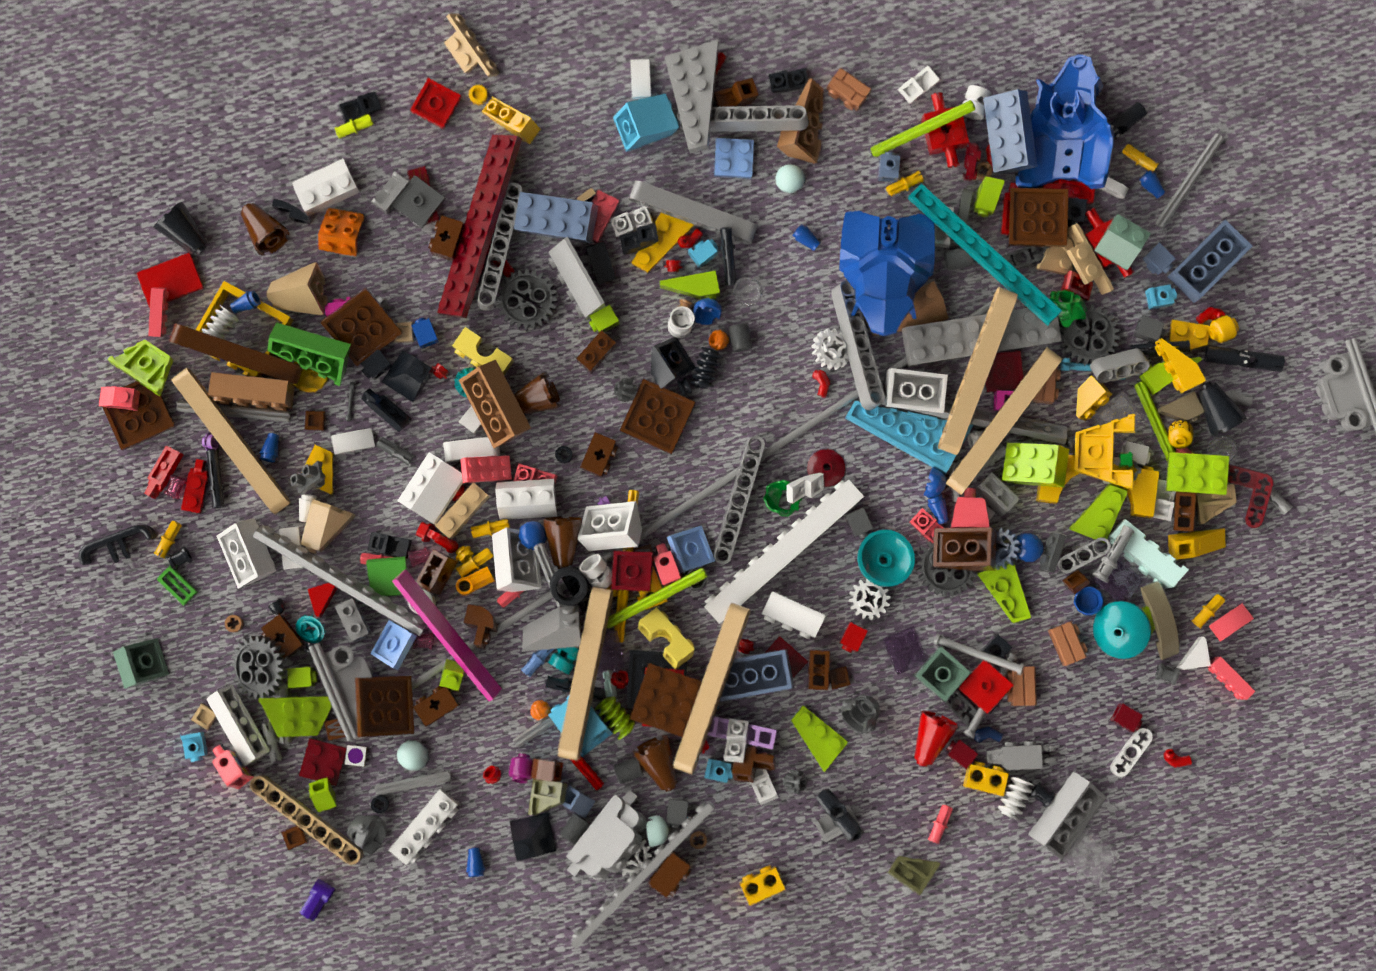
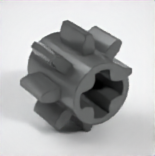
(625, 390)
(795, 781)

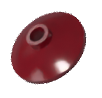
(829, 457)

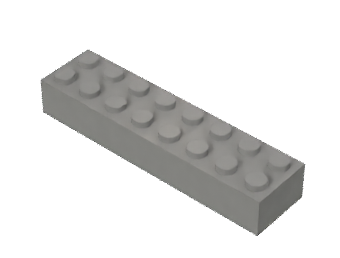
(959, 336)

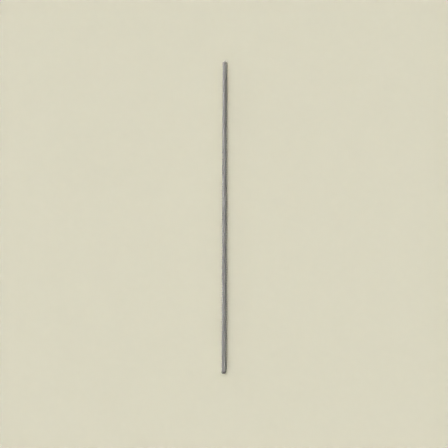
(683, 507)

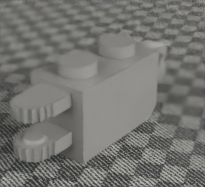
(1020, 757)

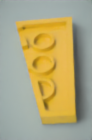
(668, 231)

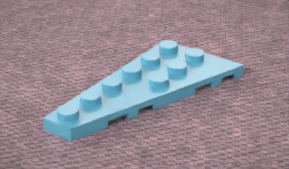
(908, 431)

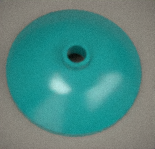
(896, 552)
(1131, 622)

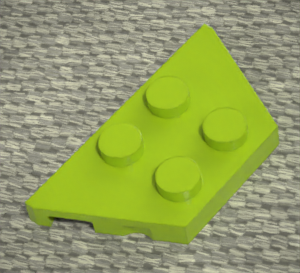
(145, 364)
(296, 714)

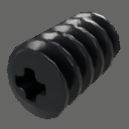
(706, 368)

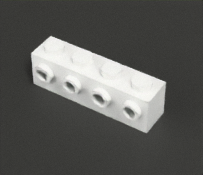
(238, 725)
(423, 827)

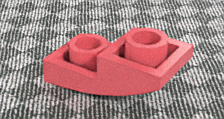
(529, 473)
(925, 524)
(1231, 622)

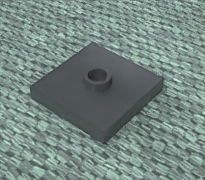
(418, 201)

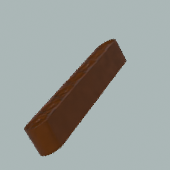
(235, 353)

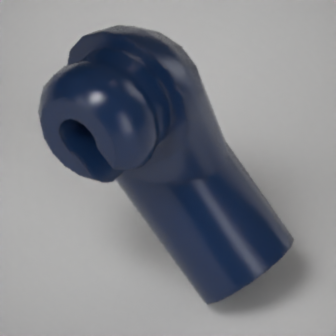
(987, 732)

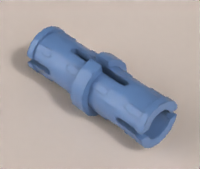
(536, 660)

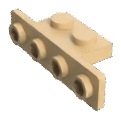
(467, 49)
(1085, 260)

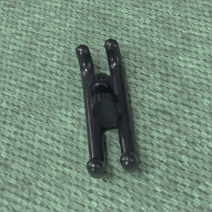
(85, 551)

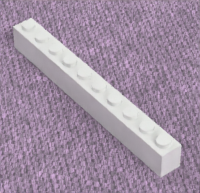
(785, 550)

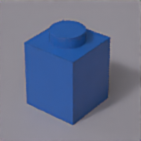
(425, 333)

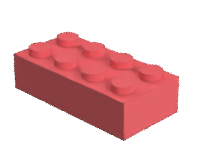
(606, 209)
(158, 312)
(486, 469)
(1231, 679)

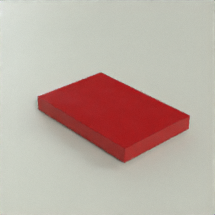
(176, 275)

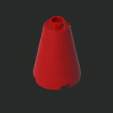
(932, 737)

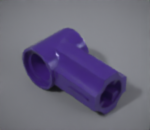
(319, 895)

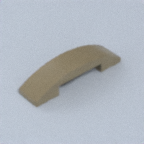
(1163, 620)

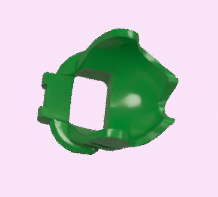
(1072, 306)
(773, 497)

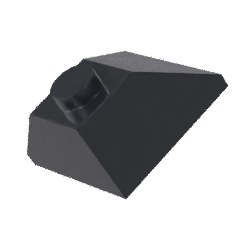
(670, 362)
(408, 376)
(532, 837)

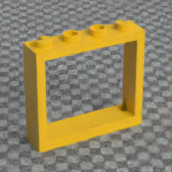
(219, 299)

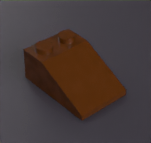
(965, 548)

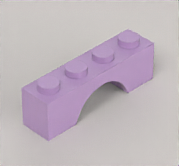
(756, 735)

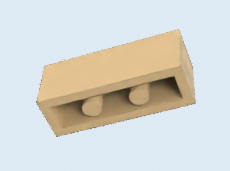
(462, 511)

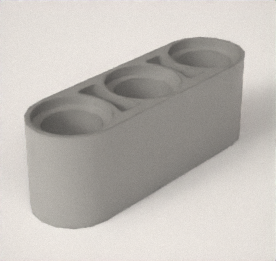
(1119, 365)
(1077, 562)

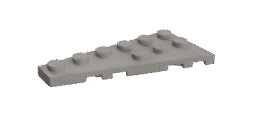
(693, 86)

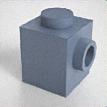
(889, 167)
(1159, 259)
(578, 801)

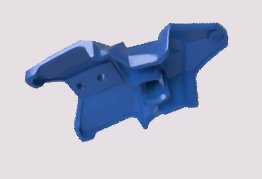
(1068, 123)
(886, 271)

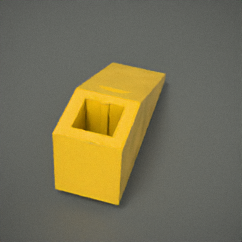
(511, 120)
(1182, 368)
(1195, 543)

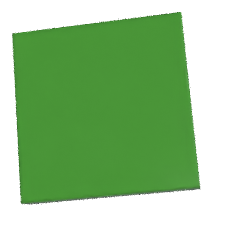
(382, 573)

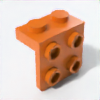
(340, 231)

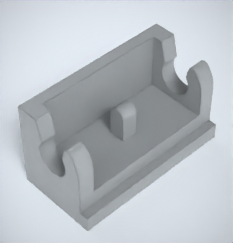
(389, 193)
(997, 494)
(828, 829)

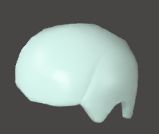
(790, 178)
(412, 755)
(657, 831)

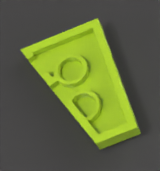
(1101, 514)
(1007, 591)
(819, 737)

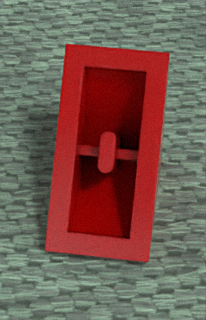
(1073, 283)
(321, 597)

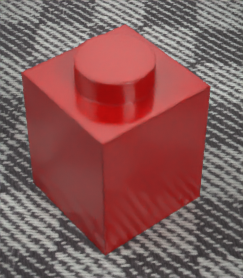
(852, 638)

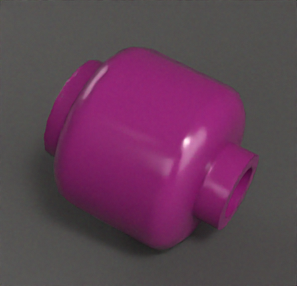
(521, 768)

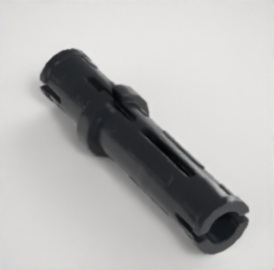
(728, 255)
(1184, 346)
(216, 487)
(565, 686)

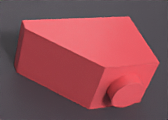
(119, 398)

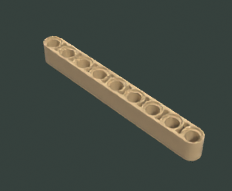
(977, 371)
(1004, 421)
(231, 441)
(585, 673)
(711, 688)

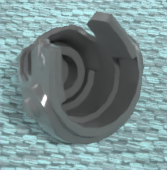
(861, 713)
(369, 831)

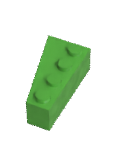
(310, 351)

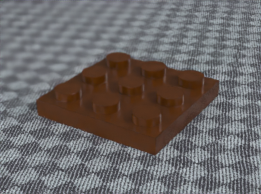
(1038, 217)
(362, 325)
(657, 416)
(138, 426)
(665, 700)
(384, 706)

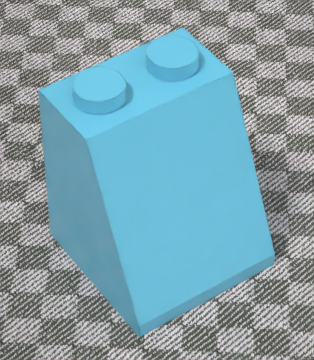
(645, 121)
(595, 731)

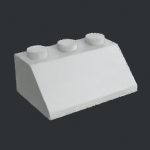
(325, 187)
(915, 390)
(431, 488)
(526, 499)
(610, 526)
(245, 554)
(515, 565)
(792, 615)

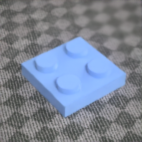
(733, 158)
(690, 549)
(393, 645)

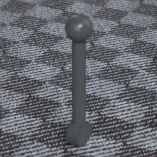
(348, 417)

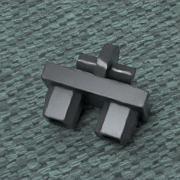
(309, 478)

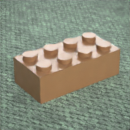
(251, 390)
(494, 403)

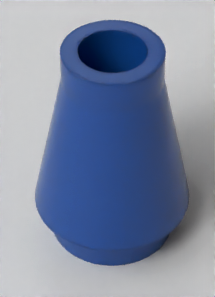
(1152, 184)
(806, 237)
(246, 302)
(270, 448)
(938, 508)
(475, 864)

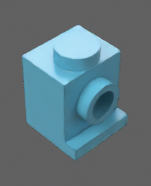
(703, 252)
(1156, 301)
(200, 742)
(712, 765)

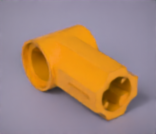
(476, 580)

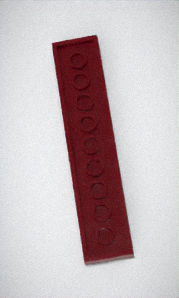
(479, 226)

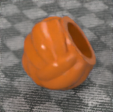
(718, 340)
(540, 709)

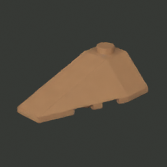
(805, 143)
(928, 307)

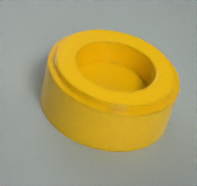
(478, 94)

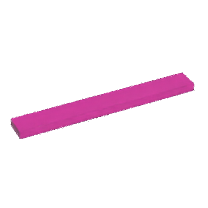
(447, 635)

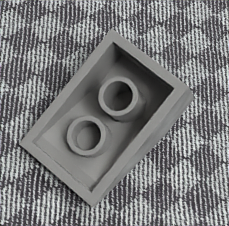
(553, 630)

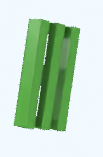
(177, 585)

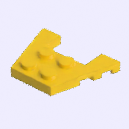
(1096, 452)

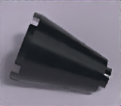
(182, 229)
(1219, 409)

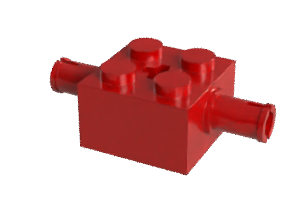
(942, 142)
(1094, 236)

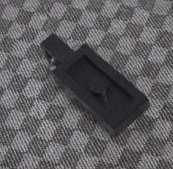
(386, 410)

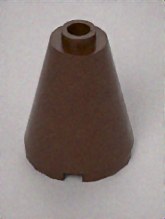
(263, 229)
(538, 395)
(562, 539)
(658, 762)

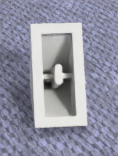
(1196, 656)

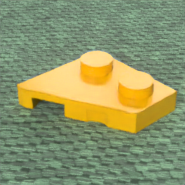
(1184, 331)
(326, 457)

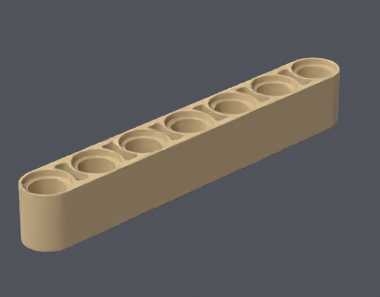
(296, 818)

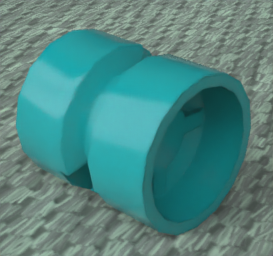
(561, 663)

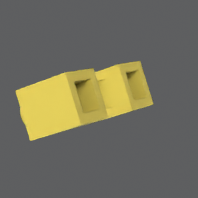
(468, 344)
(658, 625)

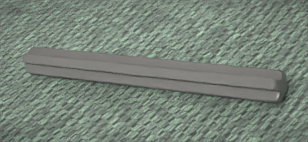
(1189, 181)
(243, 412)

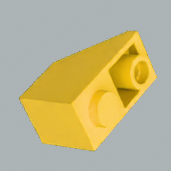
(1090, 397)

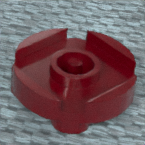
(972, 156)

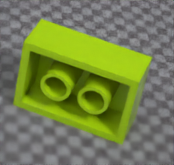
(1035, 464)
(1197, 473)

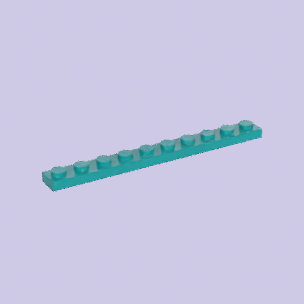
(984, 254)

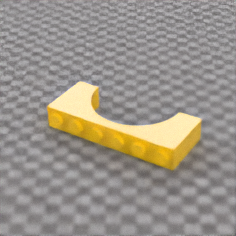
(1141, 497)

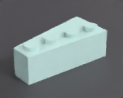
(1149, 558)

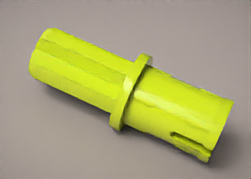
(353, 126)

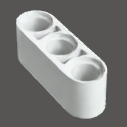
(477, 447)

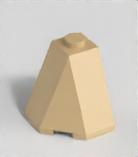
(300, 291)
(323, 525)

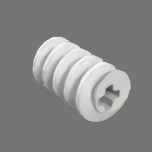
(221, 323)
(1015, 797)

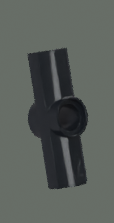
(846, 822)

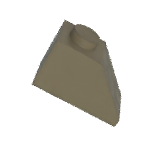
(1183, 409)

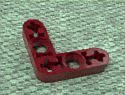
(1254, 484)

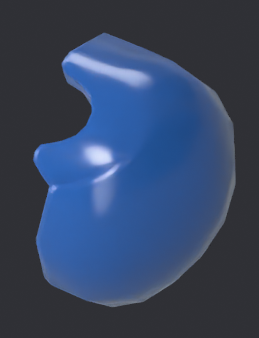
(706, 311)
(937, 484)
(531, 534)
(1030, 547)
(1088, 601)

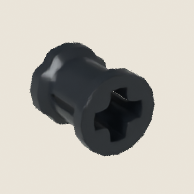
(179, 558)
(1042, 794)

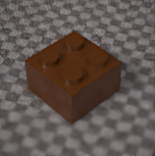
(669, 874)

